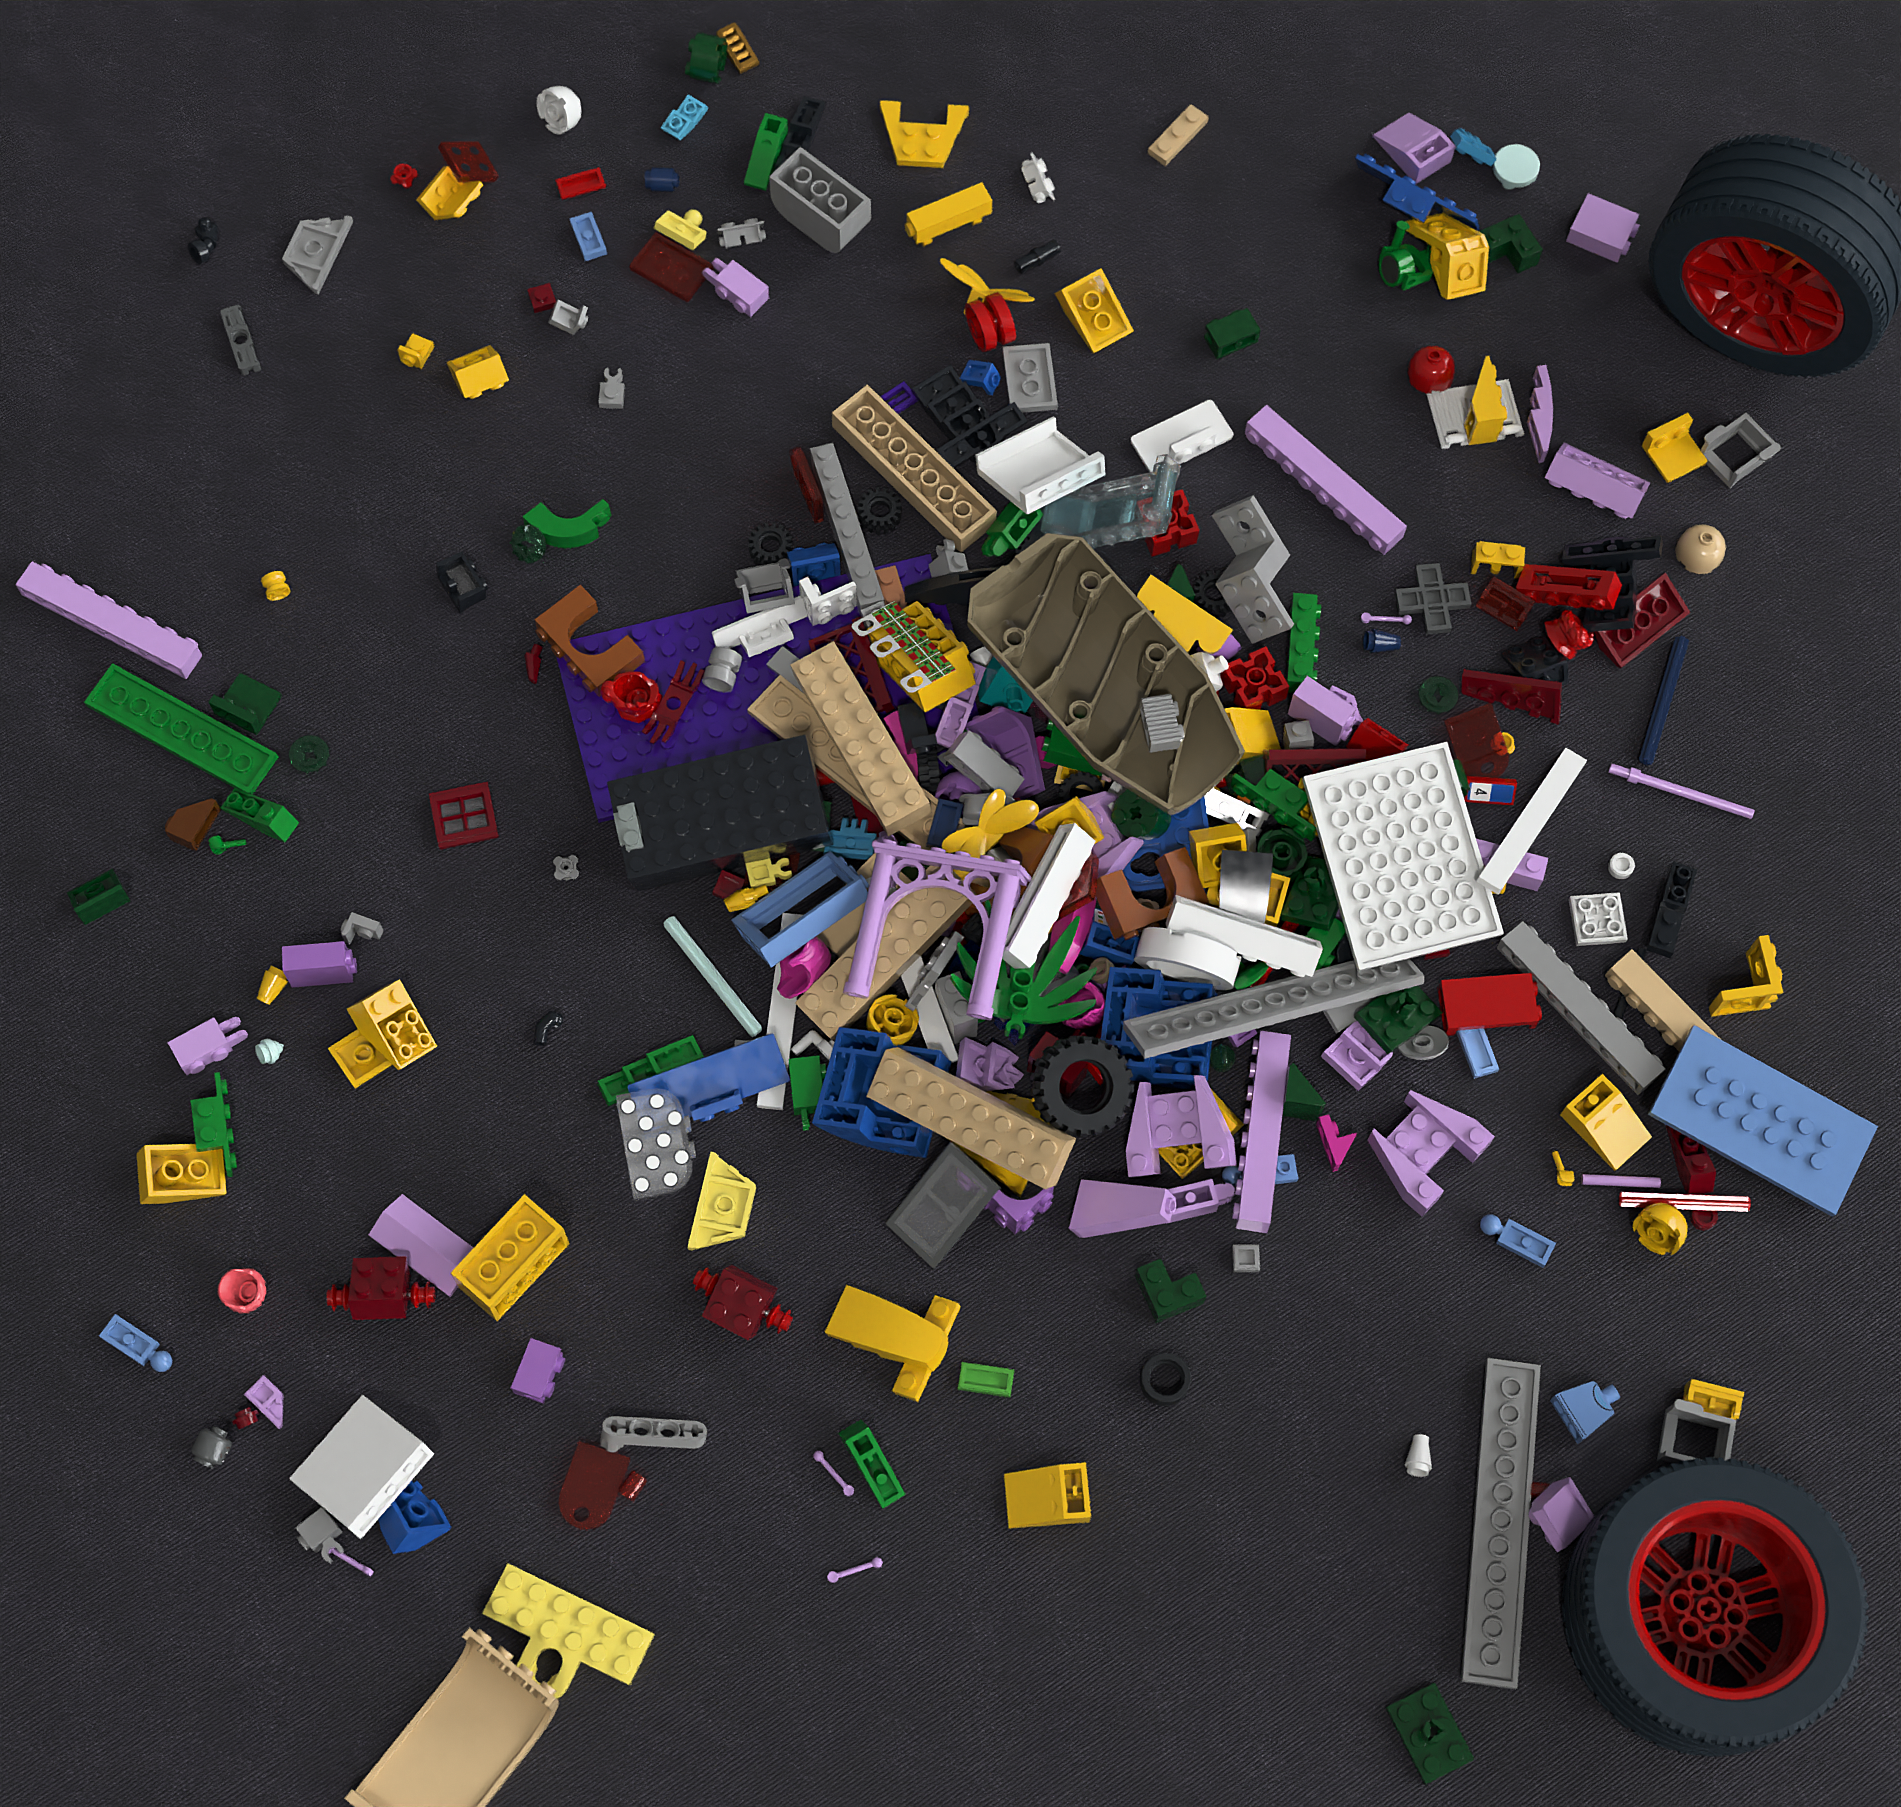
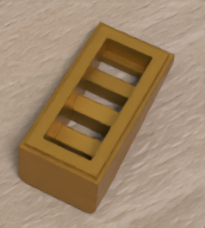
(733, 35)

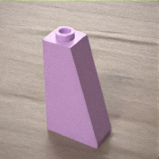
(1119, 1207)

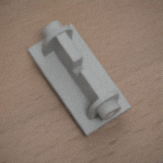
(749, 230)

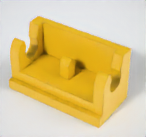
(1714, 1398)

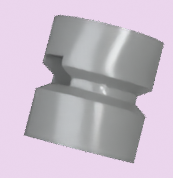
(721, 673)

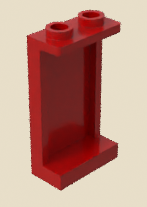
(1488, 1002)

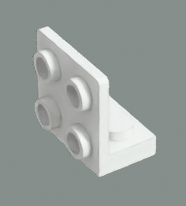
(823, 607)

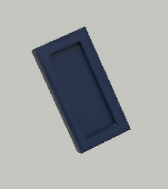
(944, 822)

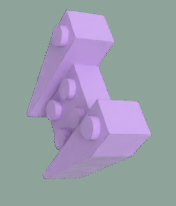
(1115, 849)
(1177, 1121)
(1421, 1143)

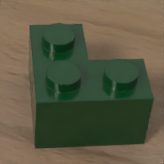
(1513, 240)
(1167, 1297)

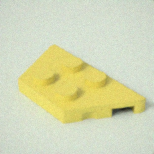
(722, 1205)

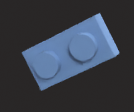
(588, 236)

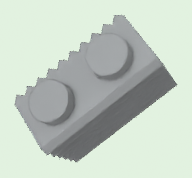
(1161, 723)

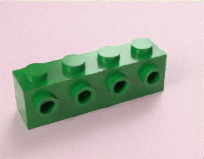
(1302, 640)

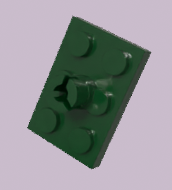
(1312, 897)
(1397, 1017)
(1429, 1733)

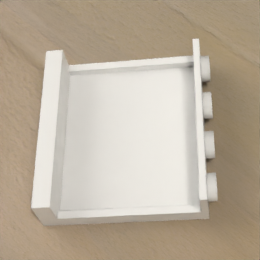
(1038, 466)
(361, 1466)

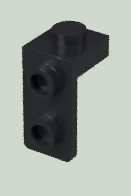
(915, 730)

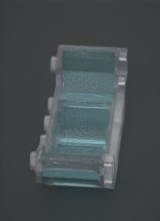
(1117, 508)

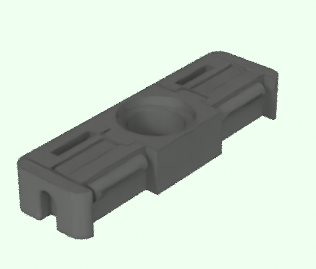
(236, 327)

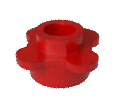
(403, 170)

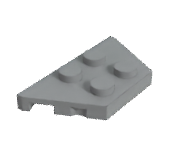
(315, 249)
(934, 968)

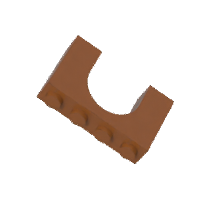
(557, 628)
(1024, 845)
(1127, 916)

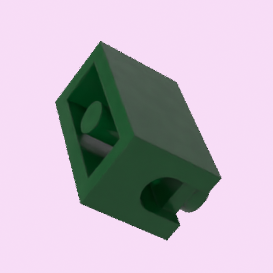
(1232, 333)

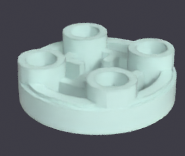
(1516, 166)

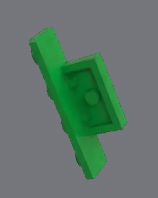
(1279, 799)
(211, 1126)

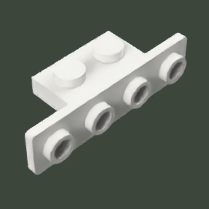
(762, 629)

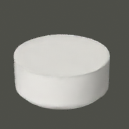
(1621, 866)

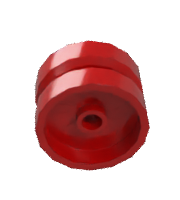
(990, 322)

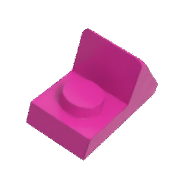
(1334, 1147)

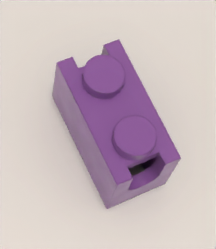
(538, 1371)

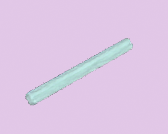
(712, 976)

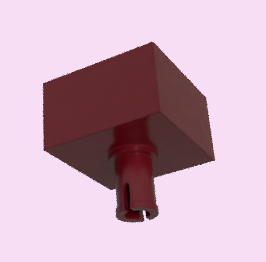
(1073, 1074)

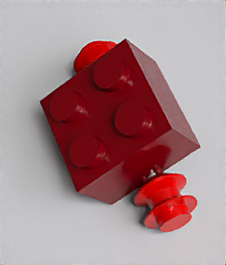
(380, 1289)
(740, 1302)

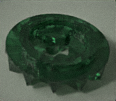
(534, 537)
(1445, 688)
(309, 744)

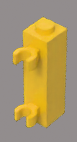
(949, 214)

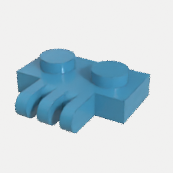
(1470, 144)
(852, 841)

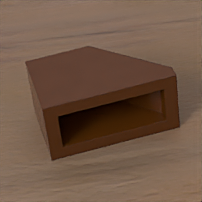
(192, 823)

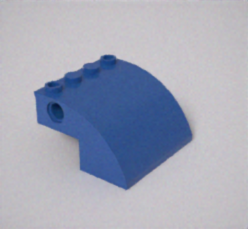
(1145, 992)
(852, 1115)

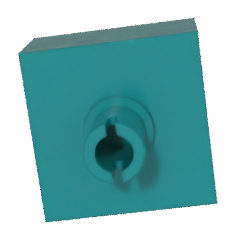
(1000, 689)

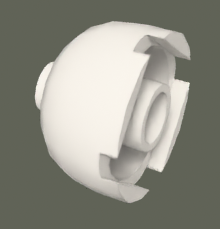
(559, 108)

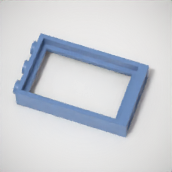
(810, 924)

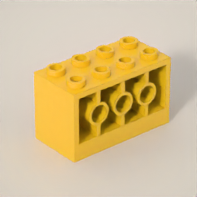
(900, 665)
(510, 1257)

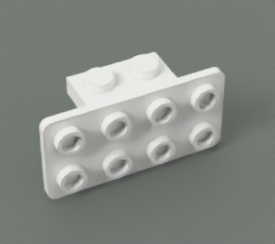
(1183, 435)

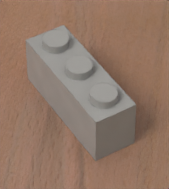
(983, 764)

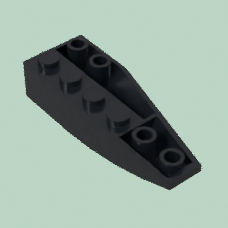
(947, 588)

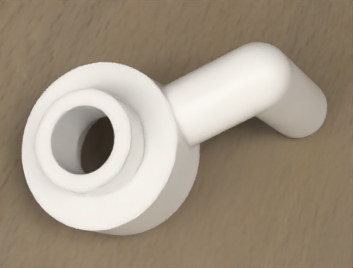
(813, 1037)

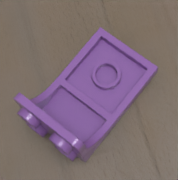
(1015, 741)
(1019, 1213)

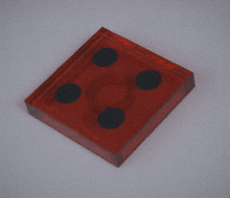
(468, 161)

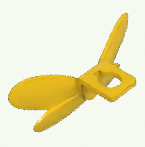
(979, 288)
(993, 823)

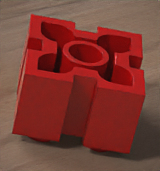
(1181, 529)
(1255, 681)

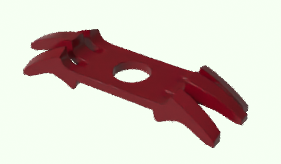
(677, 690)

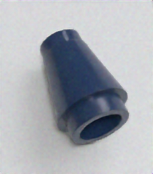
(1380, 641)

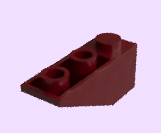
(1692, 1163)

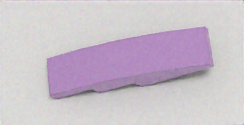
(1541, 415)
(958, 711)

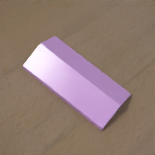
(425, 1242)

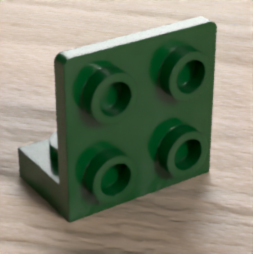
(246, 703)

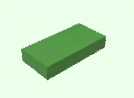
(986, 1379)

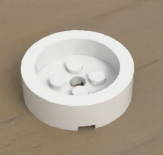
(1187, 958)

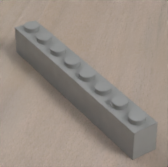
(845, 525)
(1581, 1008)

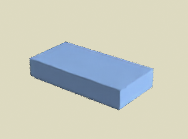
(1478, 1052)

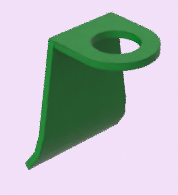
(1248, 975)

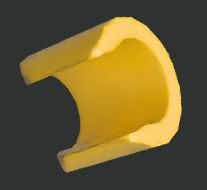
(1564, 1178)

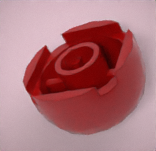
(1431, 369)

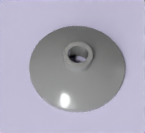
(1426, 1044)

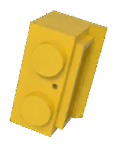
(1497, 555)

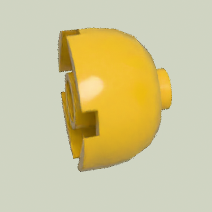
(893, 1018)
(1661, 1228)

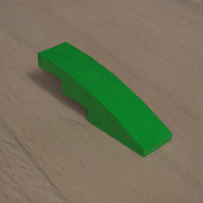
(654, 1063)

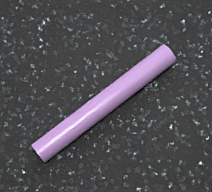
(1629, 1181)

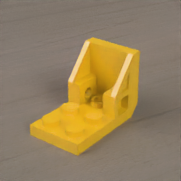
(1457, 254)

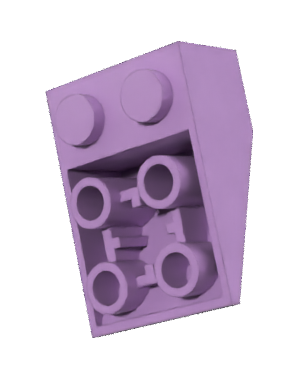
(1416, 146)

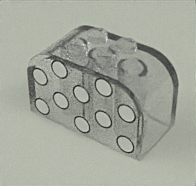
(655, 1142)

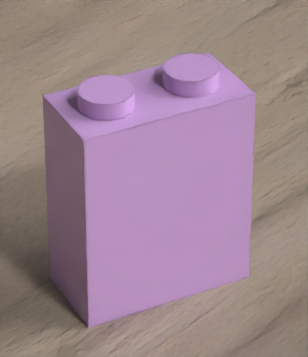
(1603, 228)
(1326, 712)

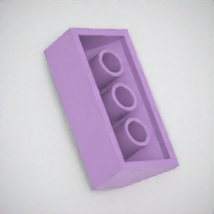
(1597, 480)

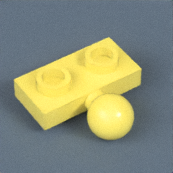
(682, 230)

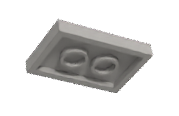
(1030, 377)

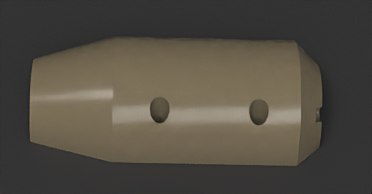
(1089, 658)

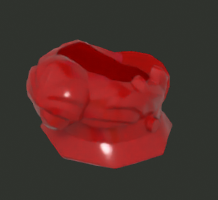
(1568, 634)
(632, 695)

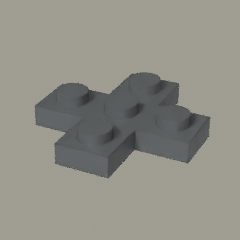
(1432, 598)

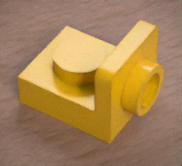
(416, 351)

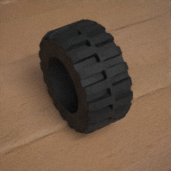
(1115, 1085)

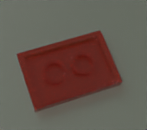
(671, 267)

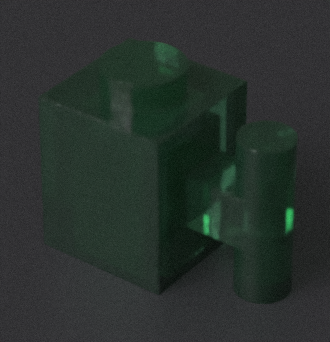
(1250, 769)

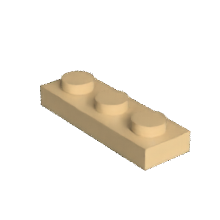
(1178, 135)

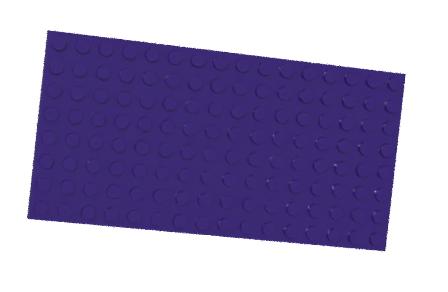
(713, 719)

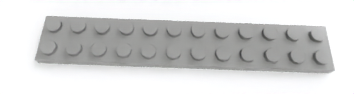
(1266, 1005)
(1501, 1524)

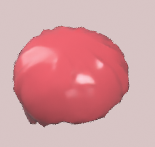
(242, 1290)

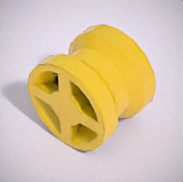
(275, 585)

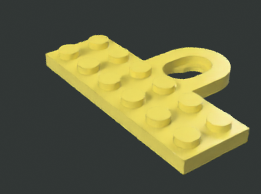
(567, 1625)

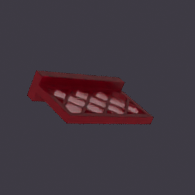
(868, 659)
(1311, 756)

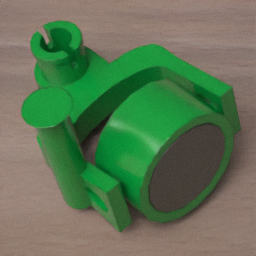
(1399, 262)

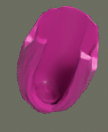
(803, 968)
(1091, 1017)

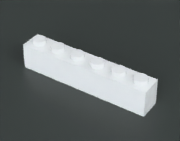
(1046, 895)
(1246, 936)

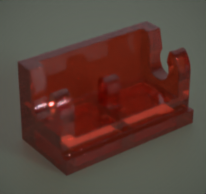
(1505, 603)

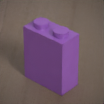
(318, 964)

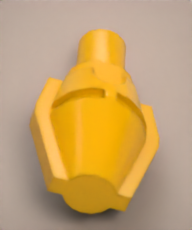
(744, 898)

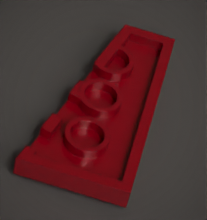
(1528, 694)

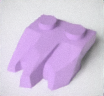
(1356, 1056)
(988, 1066)

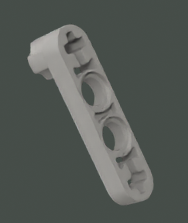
(614, 1435)

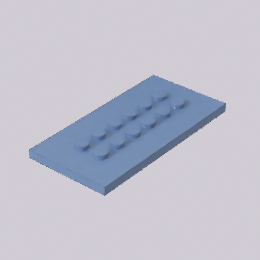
(1763, 1120)

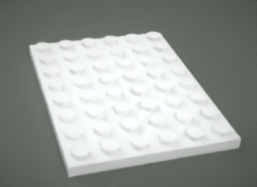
(1402, 856)

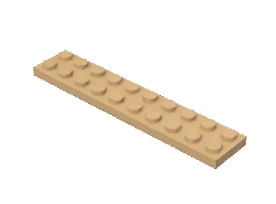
(789, 714)

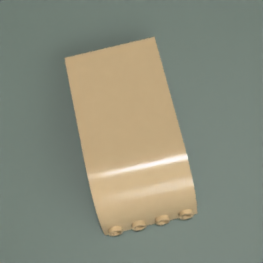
(464, 1735)

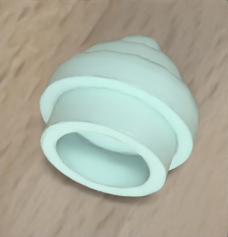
(268, 1051)

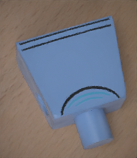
(1585, 1408)

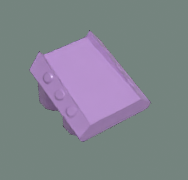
(1561, 1513)

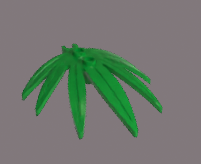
(1020, 997)

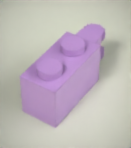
(738, 286)
(206, 1044)
(1200, 1198)

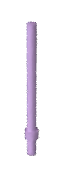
(1634, 775)

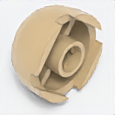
(1701, 549)

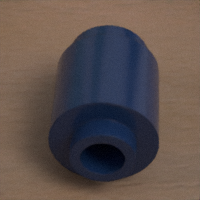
(661, 179)

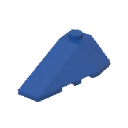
(412, 1520)

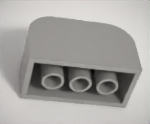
(819, 201)

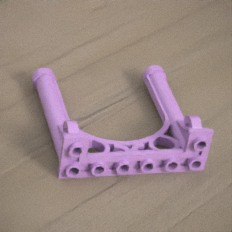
(885, 875)

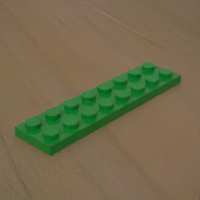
(181, 729)

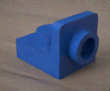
(981, 375)

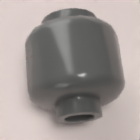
(211, 1446)

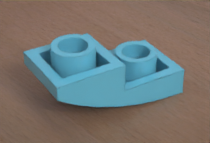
(685, 118)

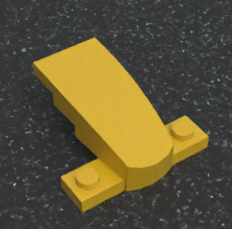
(896, 1334)

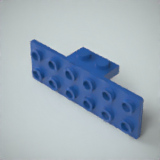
(1412, 199)
(721, 1078)

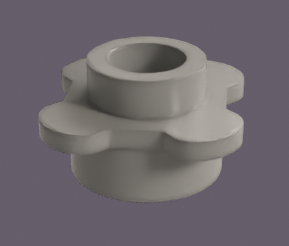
(571, 872)

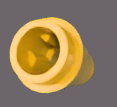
(272, 984)

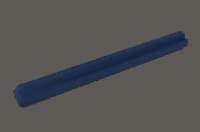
(1663, 700)

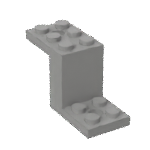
(1248, 577)

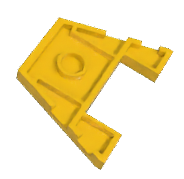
(919, 142)

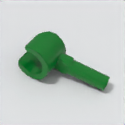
(218, 846)

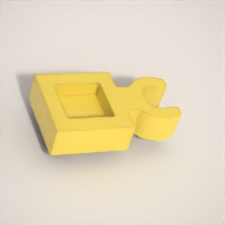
(763, 872)

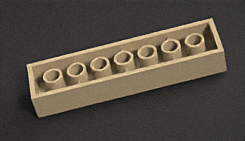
(913, 468)
(861, 738)
(907, 933)
(971, 1117)

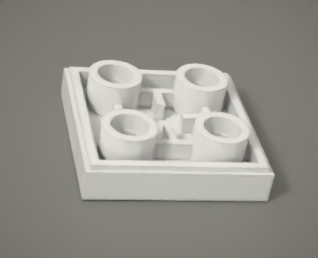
(1598, 919)

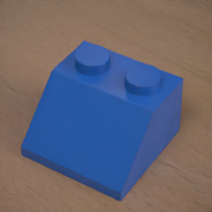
(814, 562)

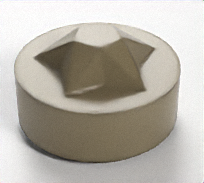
(1103, 966)

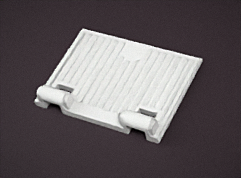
(1451, 408)

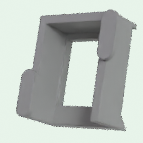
(1755, 438)
(763, 579)
(1694, 1413)

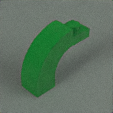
(569, 532)

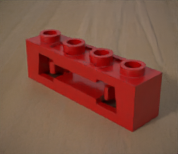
(1570, 586)

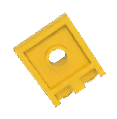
(1766, 982)

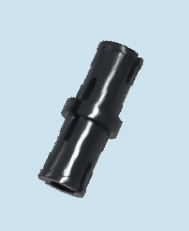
(1037, 256)

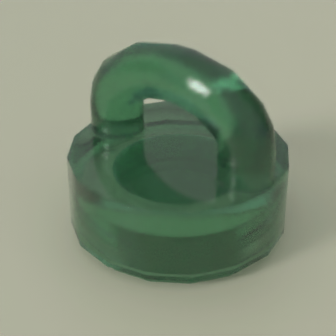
(1222, 1058)

